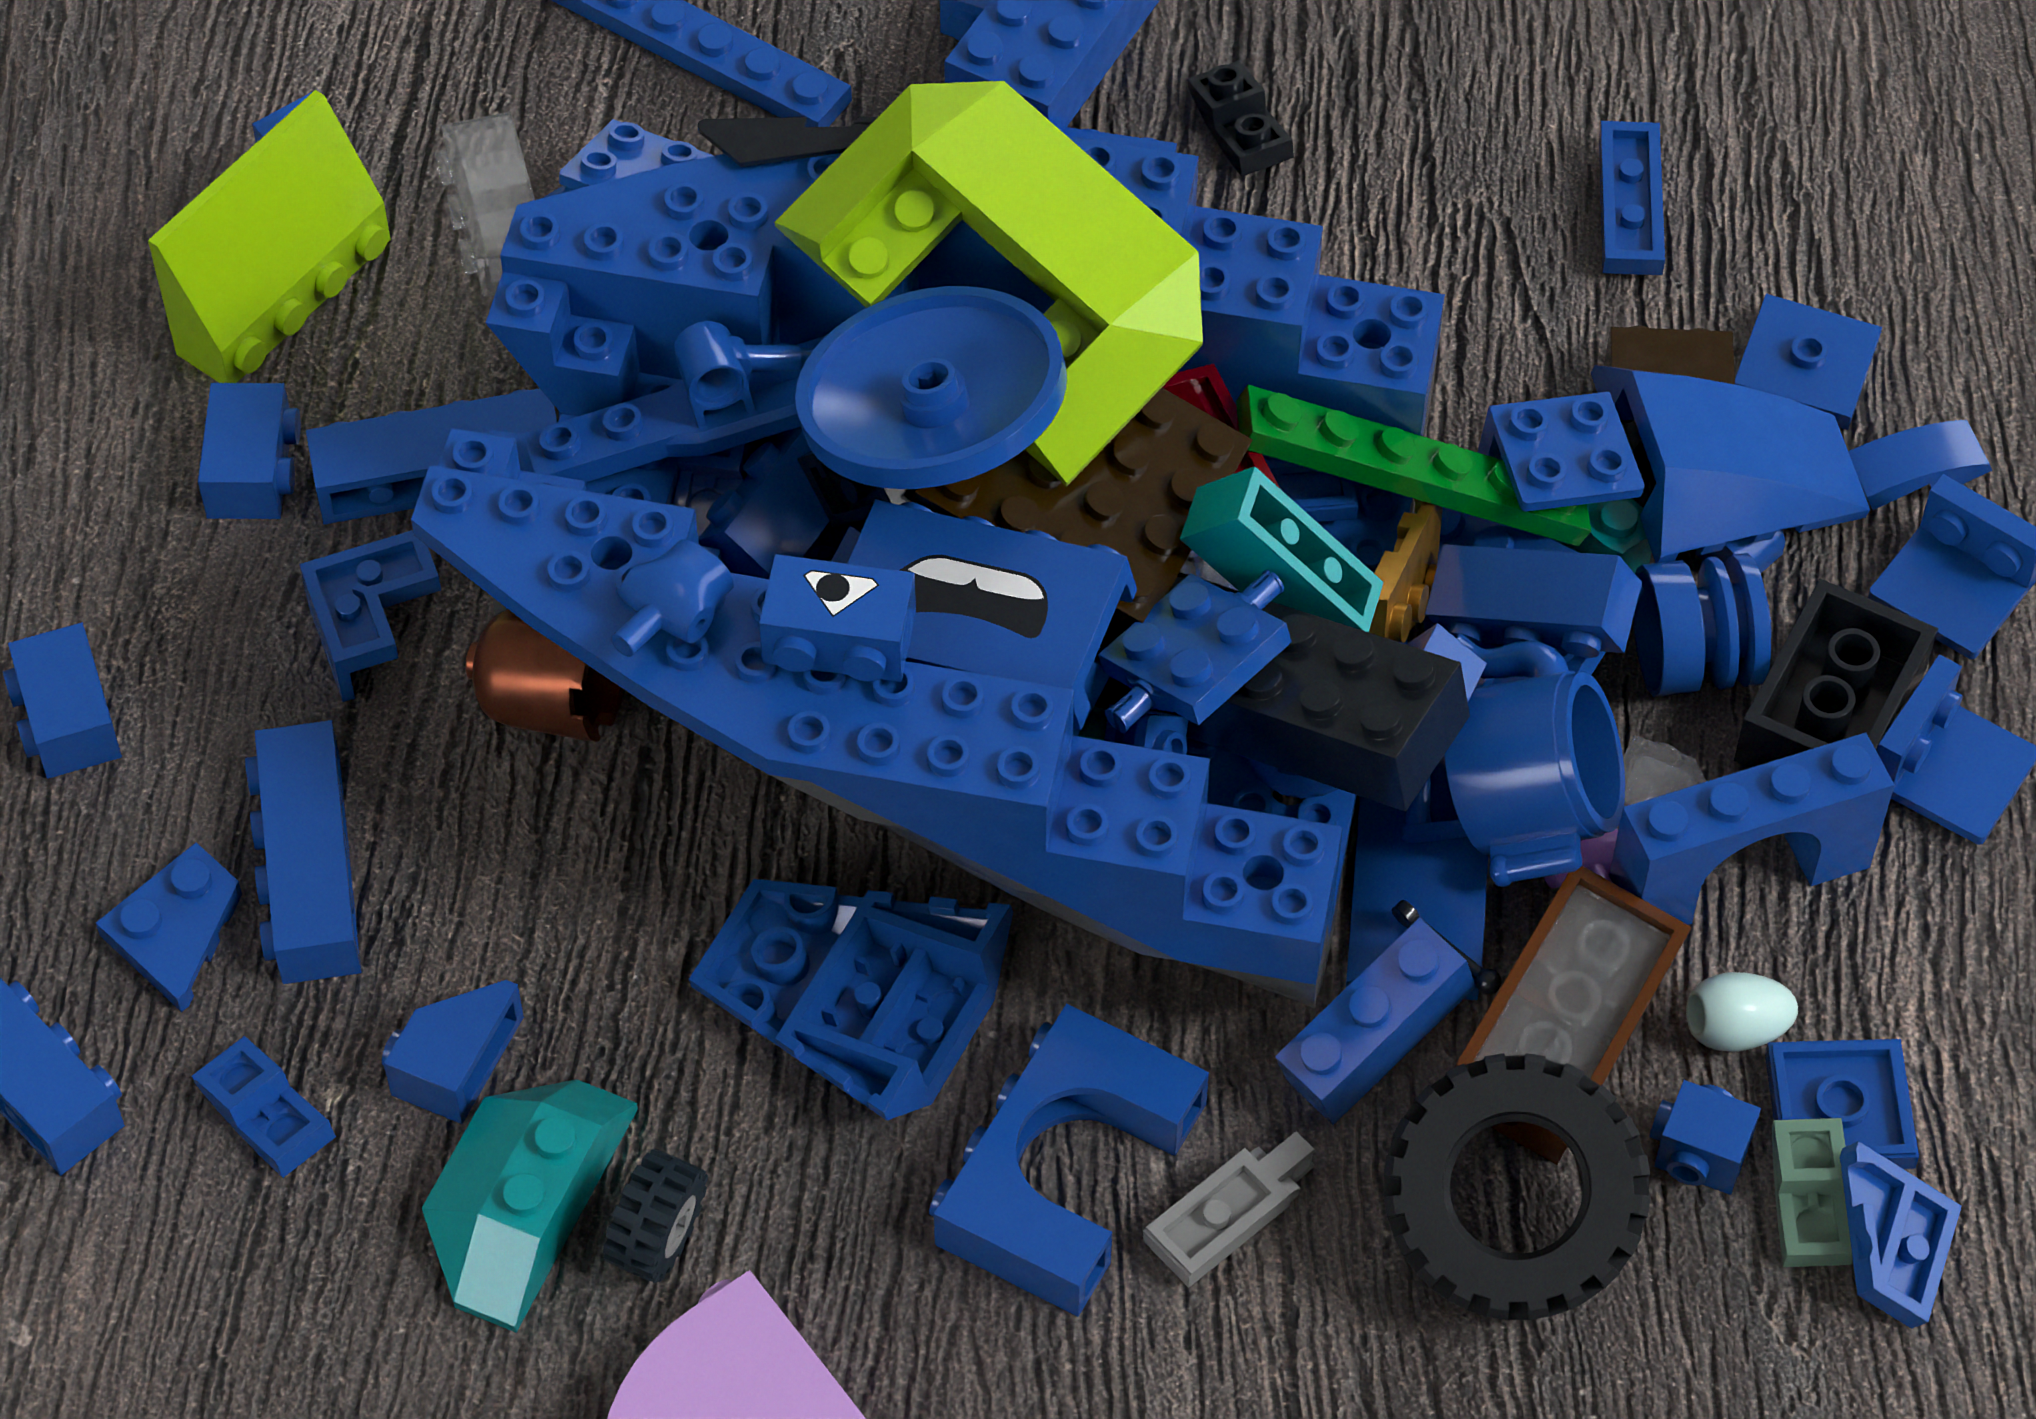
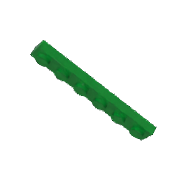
(1396, 462)

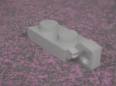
(1228, 1208)

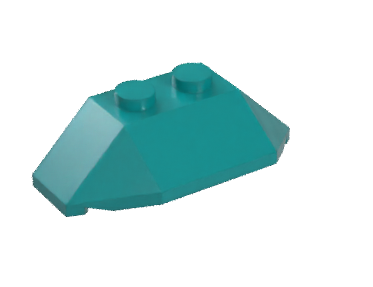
(519, 1192)

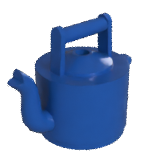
(1529, 767)

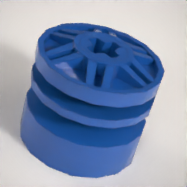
(1710, 624)

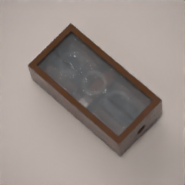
(1578, 987)

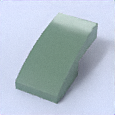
(1810, 1192)

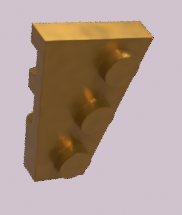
(1408, 573)

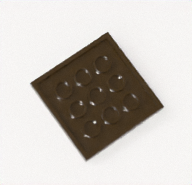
(1125, 498)

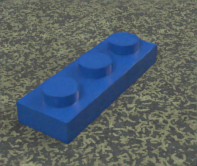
(1631, 198)

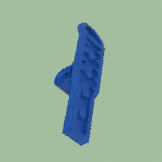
(723, 401)

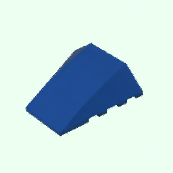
(1732, 461)
(859, 985)

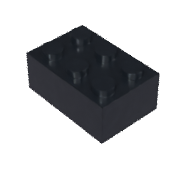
(1836, 676)

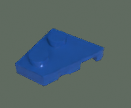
(1896, 1234)

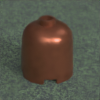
(538, 684)

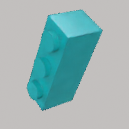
(1253, 526)

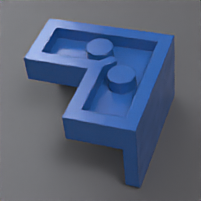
(349, 597)

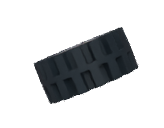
(655, 1215)

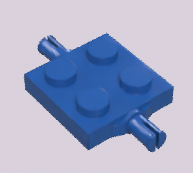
(1194, 649)

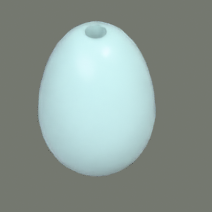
(1739, 1011)

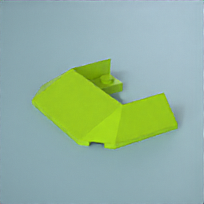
(991, 159)

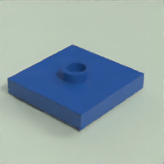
(1809, 356)

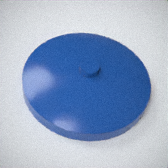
(931, 387)

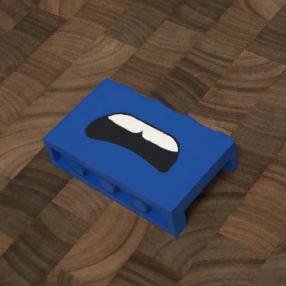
(999, 595)

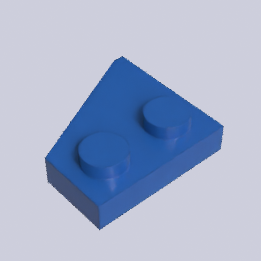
(174, 922)

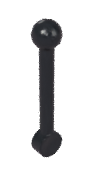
(1487, 980)

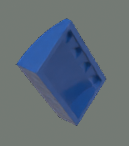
(1436, 877)

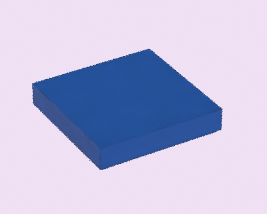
(1848, 1081)

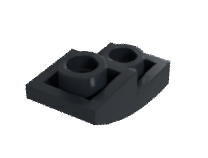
(1238, 118)

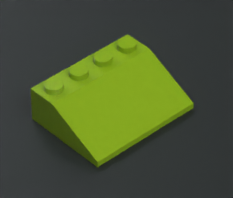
(268, 243)

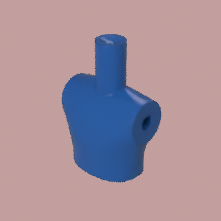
(672, 595)

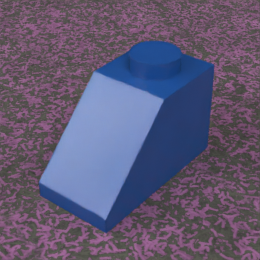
(452, 1049)

